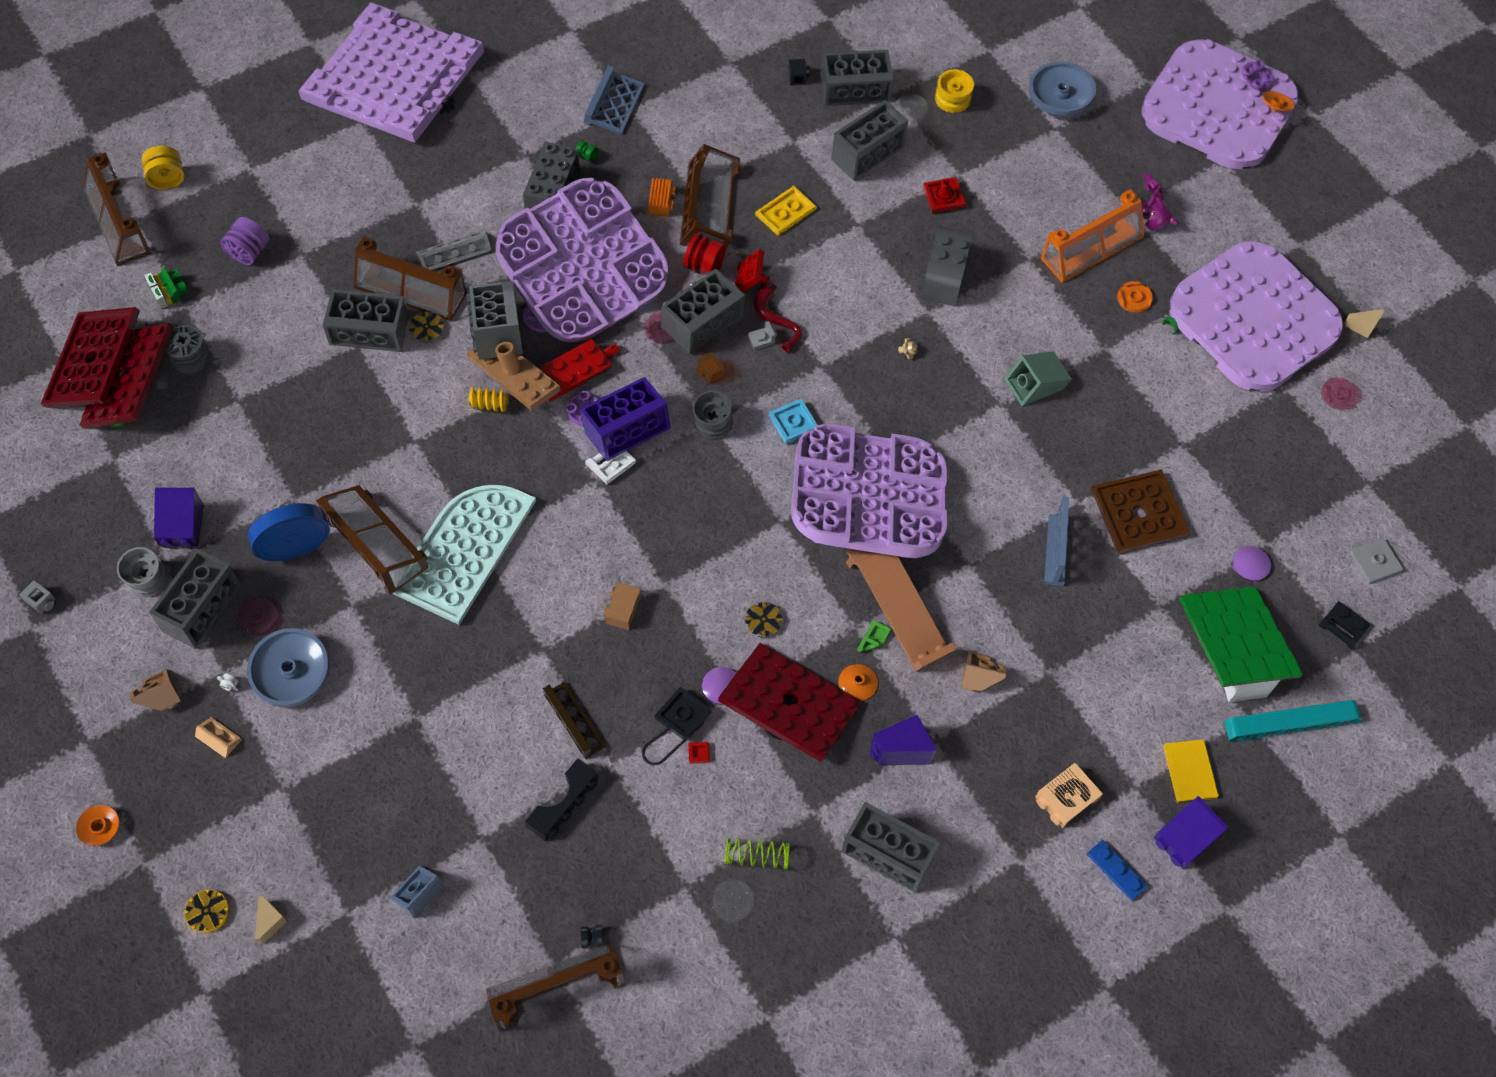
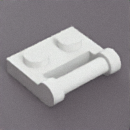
(612, 468)

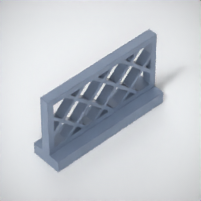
(599, 99)
(1057, 545)

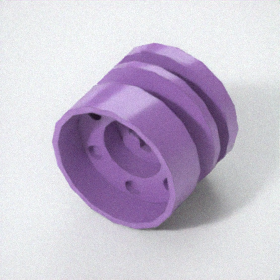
(245, 240)

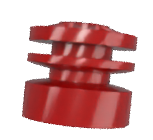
(704, 255)

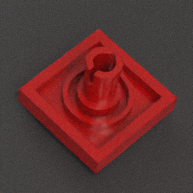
(944, 195)
(750, 272)

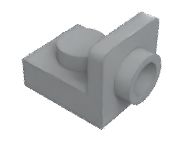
(763, 337)

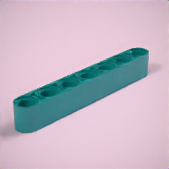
(1294, 719)

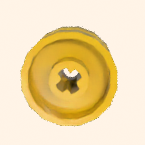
(954, 91)
(162, 167)

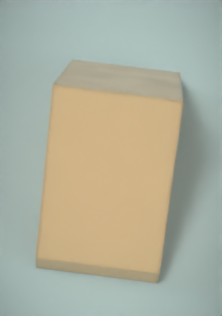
(1363, 321)
(267, 921)

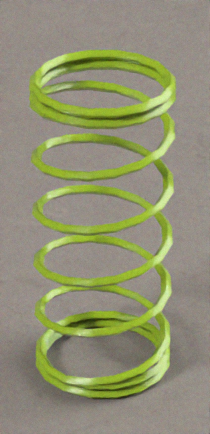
(786, 853)

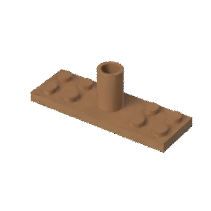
(517, 375)

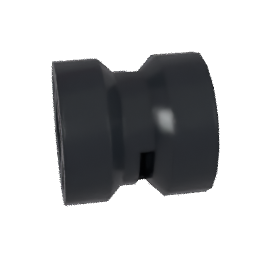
(597, 936)

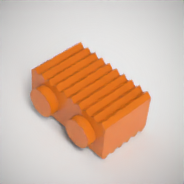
(660, 197)

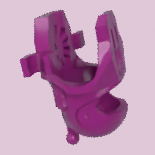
(1156, 207)

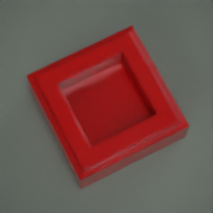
(698, 752)

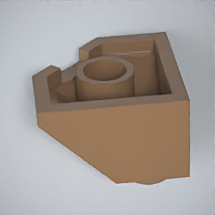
(981, 672)
(156, 692)

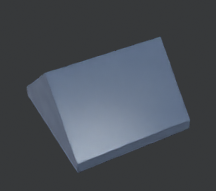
(417, 891)

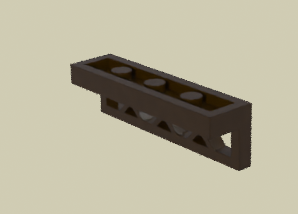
(567, 720)

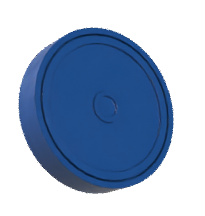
(288, 532)

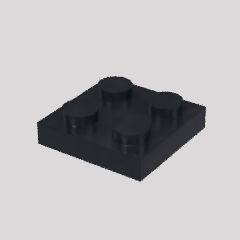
(683, 714)

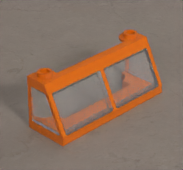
(1075, 252)

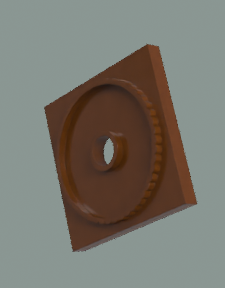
(1144, 491)

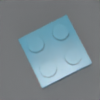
(792, 420)

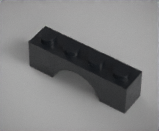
(545, 820)

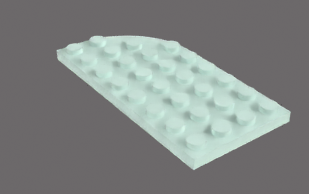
(466, 548)

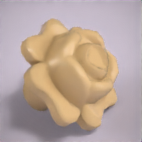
(909, 348)

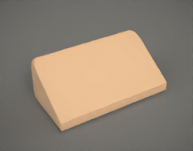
(217, 736)

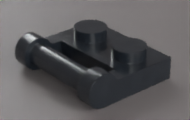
(1346, 620)

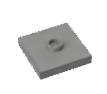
(1376, 560)

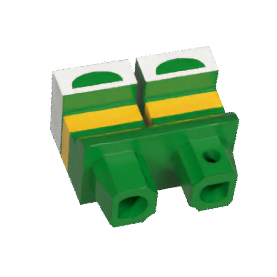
(164, 289)

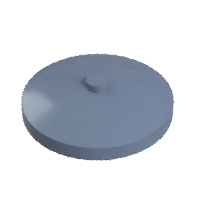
(1062, 88)
(288, 667)

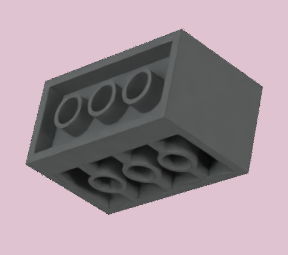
(856, 77)
(869, 140)
(554, 169)
(702, 310)
(493, 318)
(366, 320)
(195, 598)
(890, 847)

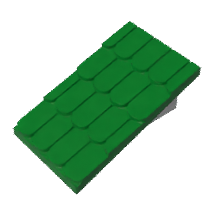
(1240, 641)

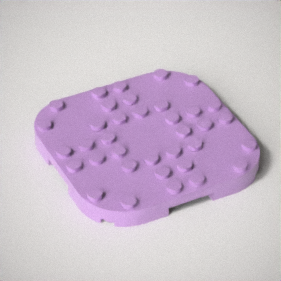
(1212, 108)
(581, 260)
(1255, 316)
(869, 491)

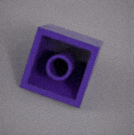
(177, 517)
(903, 744)
(1190, 833)

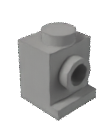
(38, 597)

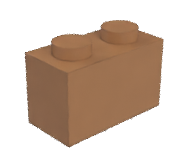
(622, 606)

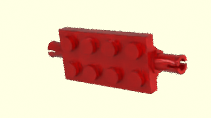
(579, 366)

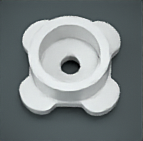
(228, 682)

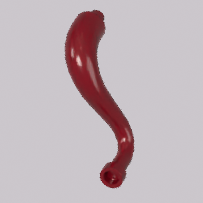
(761, 307)

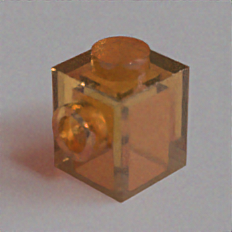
(710, 368)

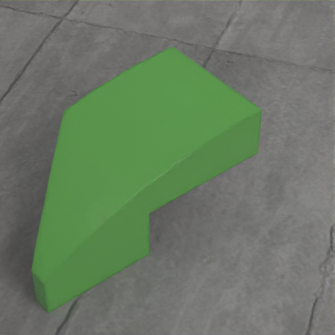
(874, 637)

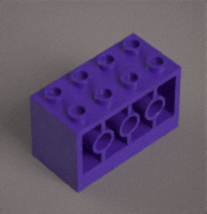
(625, 418)

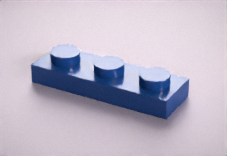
(1116, 870)

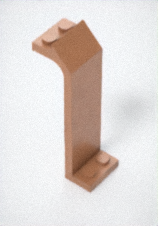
(901, 607)

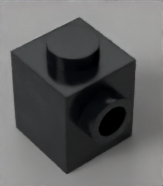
(798, 72)

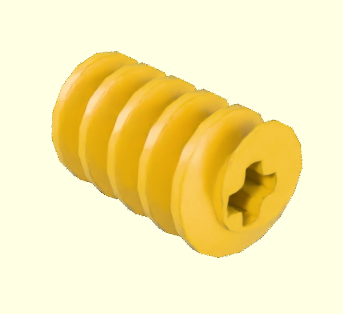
(488, 399)

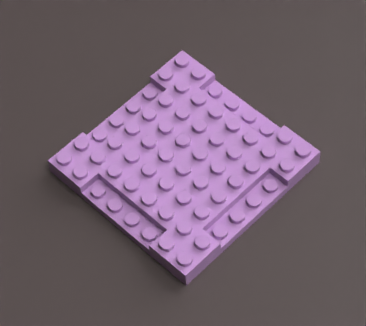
(392, 73)

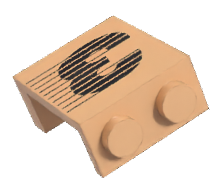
(1068, 795)

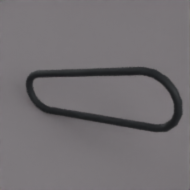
(655, 738)

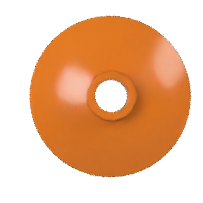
(1277, 101)
(859, 690)
(91, 819)

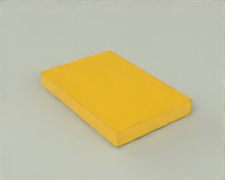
(785, 210)
(1190, 770)

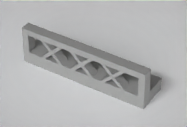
(454, 250)

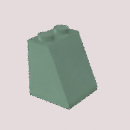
(1037, 377)

